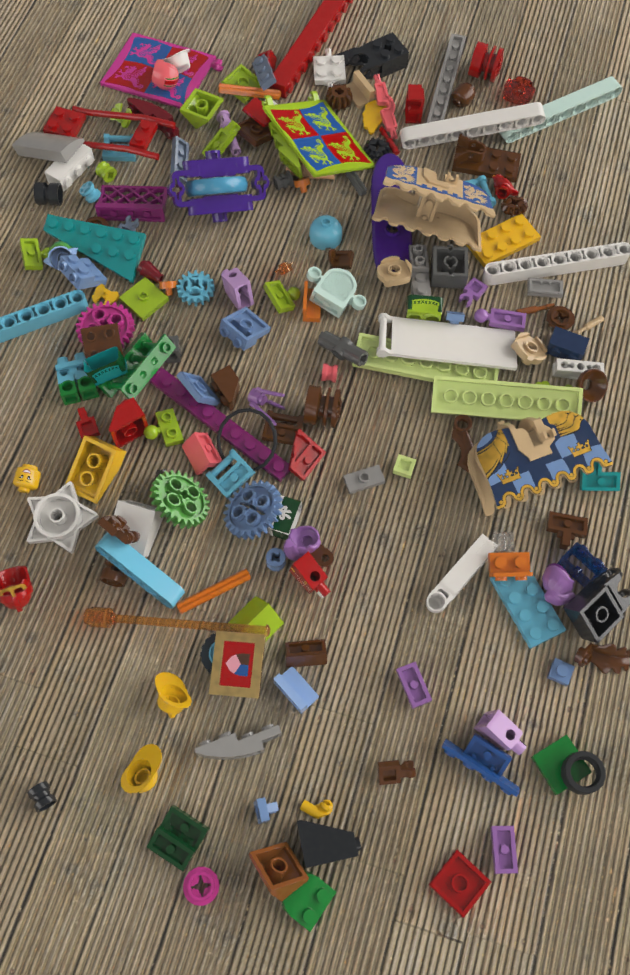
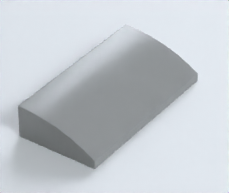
(47, 146)

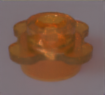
(284, 268)

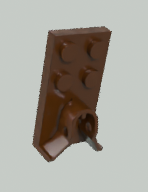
(483, 160)

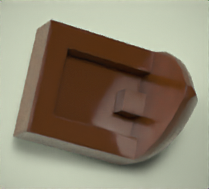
(341, 258)

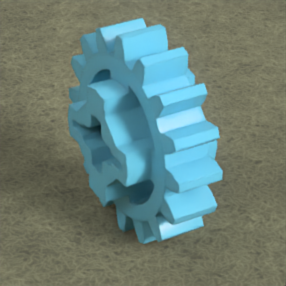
(195, 288)

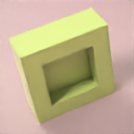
(404, 466)

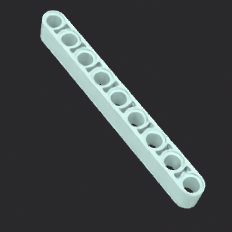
(569, 106)

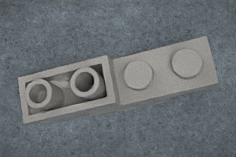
(420, 267)
(229, 747)

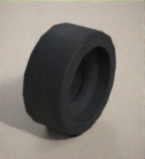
(598, 766)

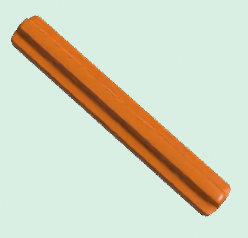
(248, 91)
(213, 591)

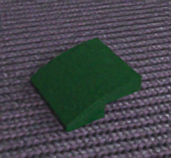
(178, 838)

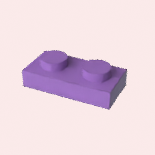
(413, 685)
(504, 850)

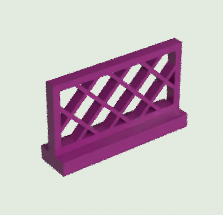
(144, 212)

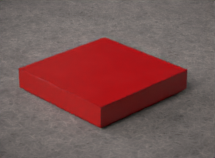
(459, 883)

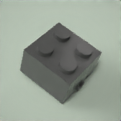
(449, 267)

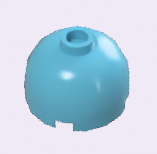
(325, 232)

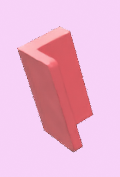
(201, 452)

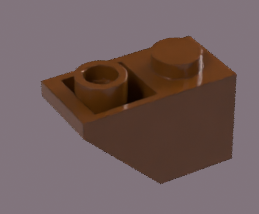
(227, 386)

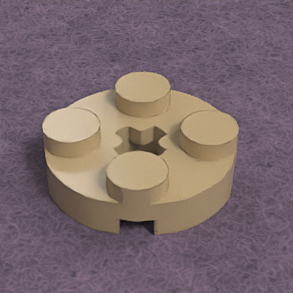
(400, 277)
(529, 349)

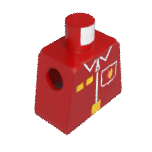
(308, 567)

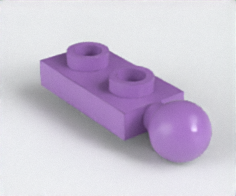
(502, 319)

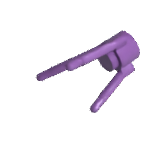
(257, 397)

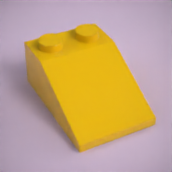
(95, 467)

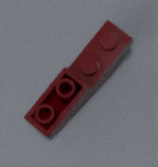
(143, 107)

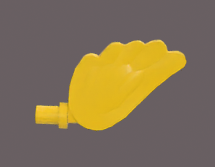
(372, 117)

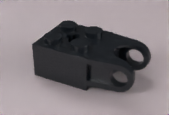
(380, 56)
(598, 606)

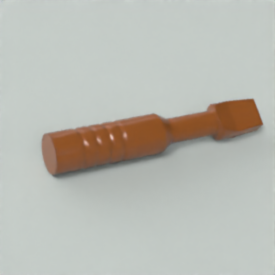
(533, 309)

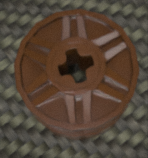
(322, 406)

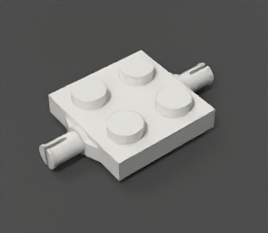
(329, 69)

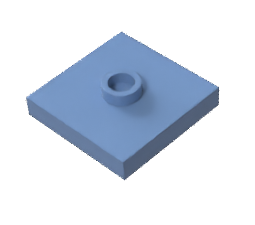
(198, 388)

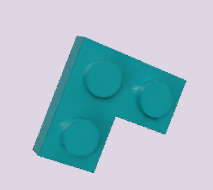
(600, 480)

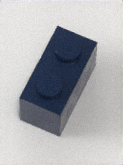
(567, 344)

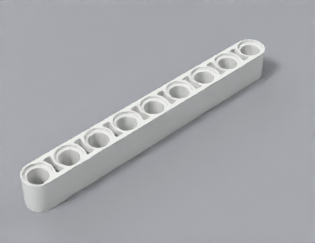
(472, 125)
(556, 263)

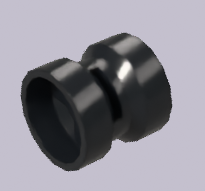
(41, 796)

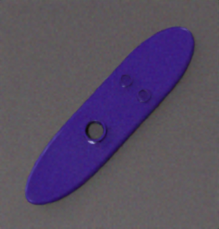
(385, 242)

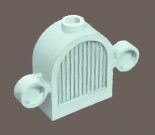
(335, 290)

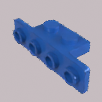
(486, 760)

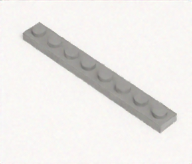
(447, 78)

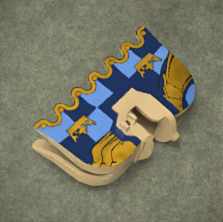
(536, 454)

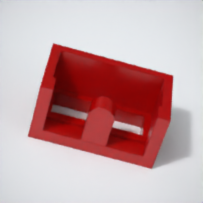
(414, 103)

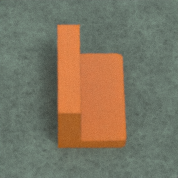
(311, 311)

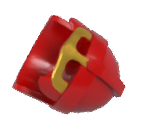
(15, 587)

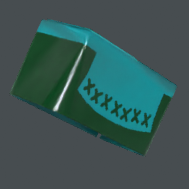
(105, 366)

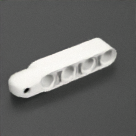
(460, 574)

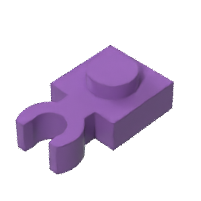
(473, 290)

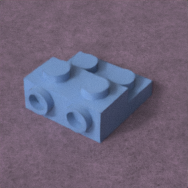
(81, 272)
(243, 328)

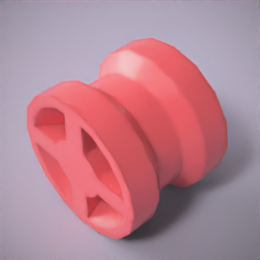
(329, 373)

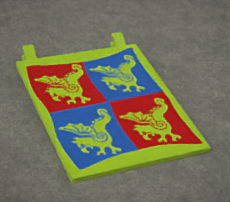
(317, 136)

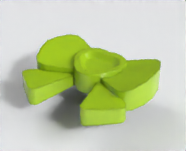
(125, 123)

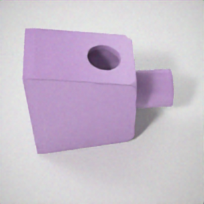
(233, 281)
(501, 731)

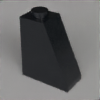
(326, 844)

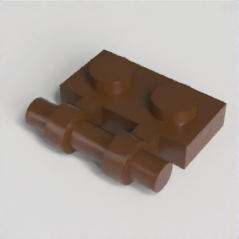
(117, 527)

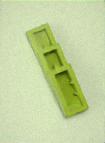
(286, 153)

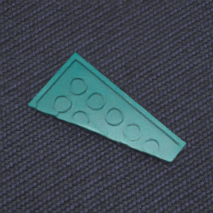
(106, 245)

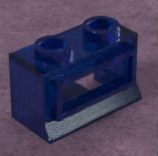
(584, 556)

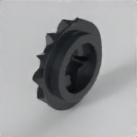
(370, 150)

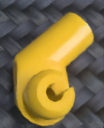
(319, 810)

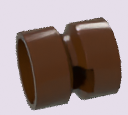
(113, 578)

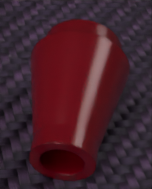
(149, 271)

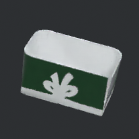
(289, 518)

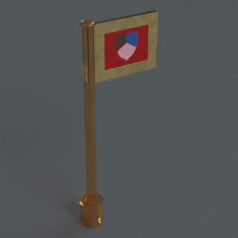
(236, 655)

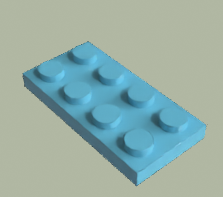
(529, 609)

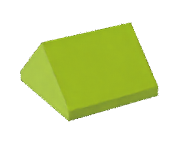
(200, 107)
(258, 613)

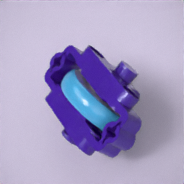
(217, 185)

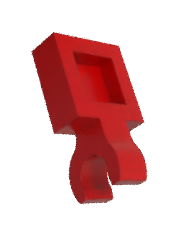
(87, 425)

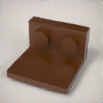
(101, 338)

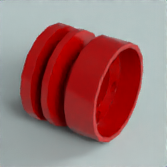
(486, 61)

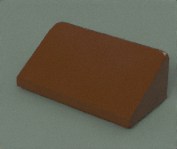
(305, 653)

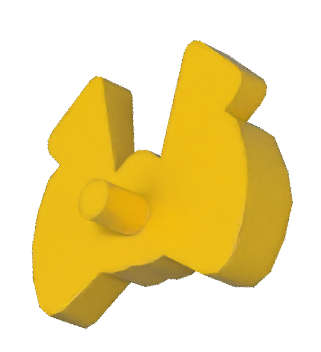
(107, 295)

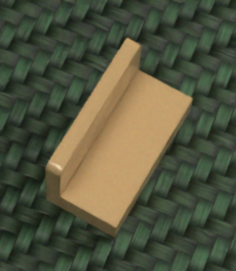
(361, 90)

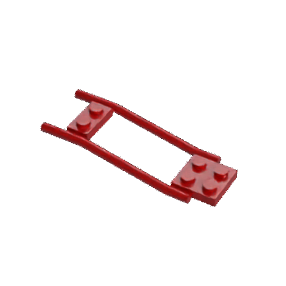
(69, 123)

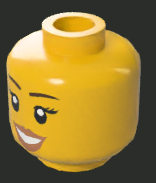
(27, 478)

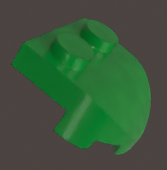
(309, 901)

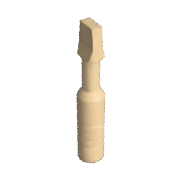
(590, 324)

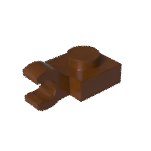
(391, 771)

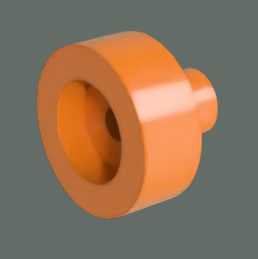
(302, 183)
(168, 285)

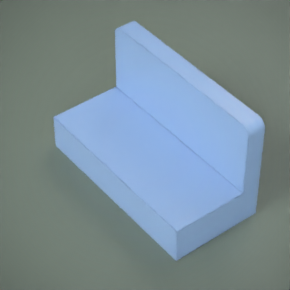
(296, 689)

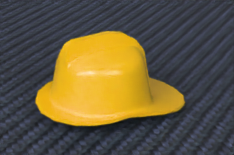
(171, 694)
(142, 771)

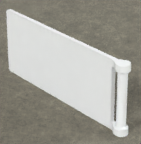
(447, 342)

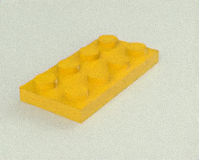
(505, 239)

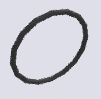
(256, 412)

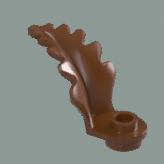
(604, 657)

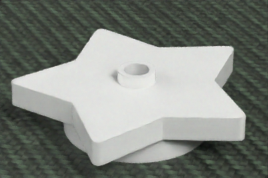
(65, 530)

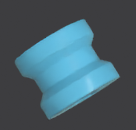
(89, 192)

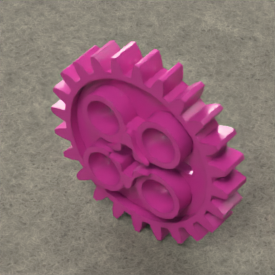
(110, 314)

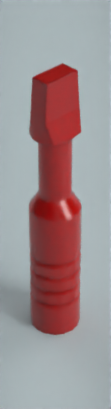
(392, 145)

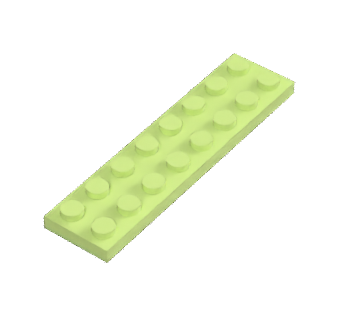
(417, 368)
(502, 398)

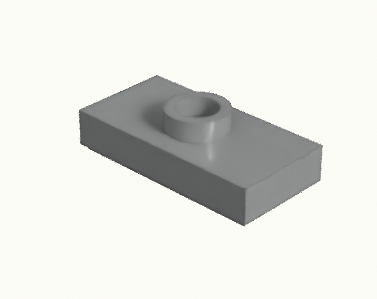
(545, 287)
(364, 479)

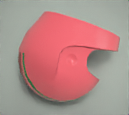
(165, 75)

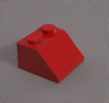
(127, 422)

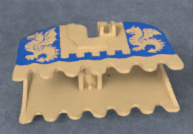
(443, 209)

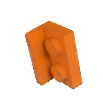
(509, 565)

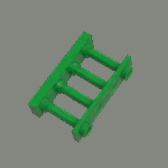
(143, 362)

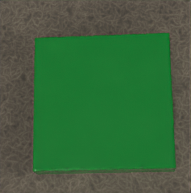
(550, 762)

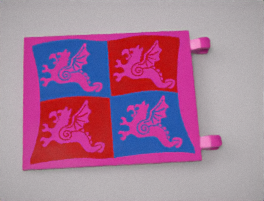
(135, 64)

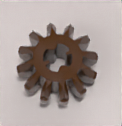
(339, 97)

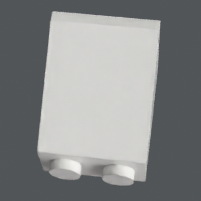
(142, 519)

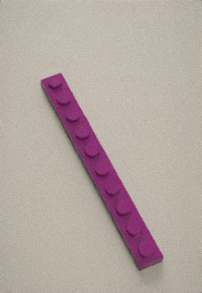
(213, 418)

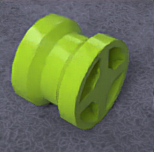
(106, 171)

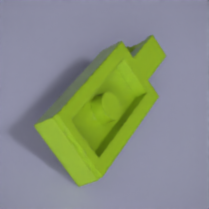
(223, 138)

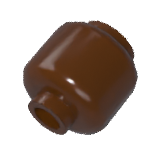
(463, 94)

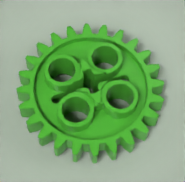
(179, 499)

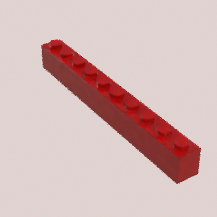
(308, 44)

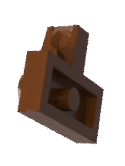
(566, 527)

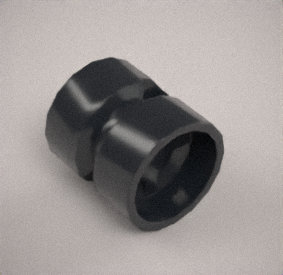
(48, 193)

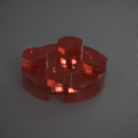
(518, 97)

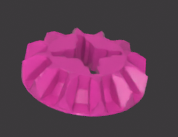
(192, 879)

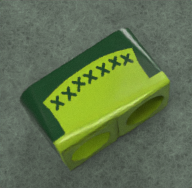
(424, 307)

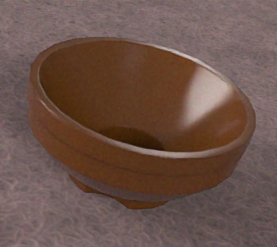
(597, 387)

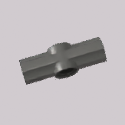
(343, 348)

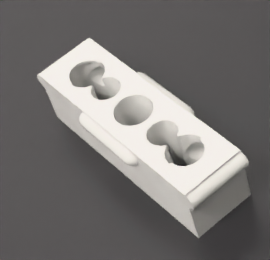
(573, 368)

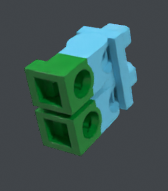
(71, 373)

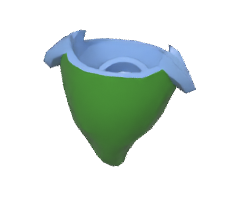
(56, 250)

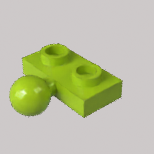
(31, 253)
(280, 297)
(167, 428)

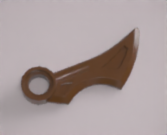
(463, 439)

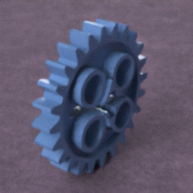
(258, 497)

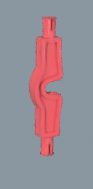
(383, 99)

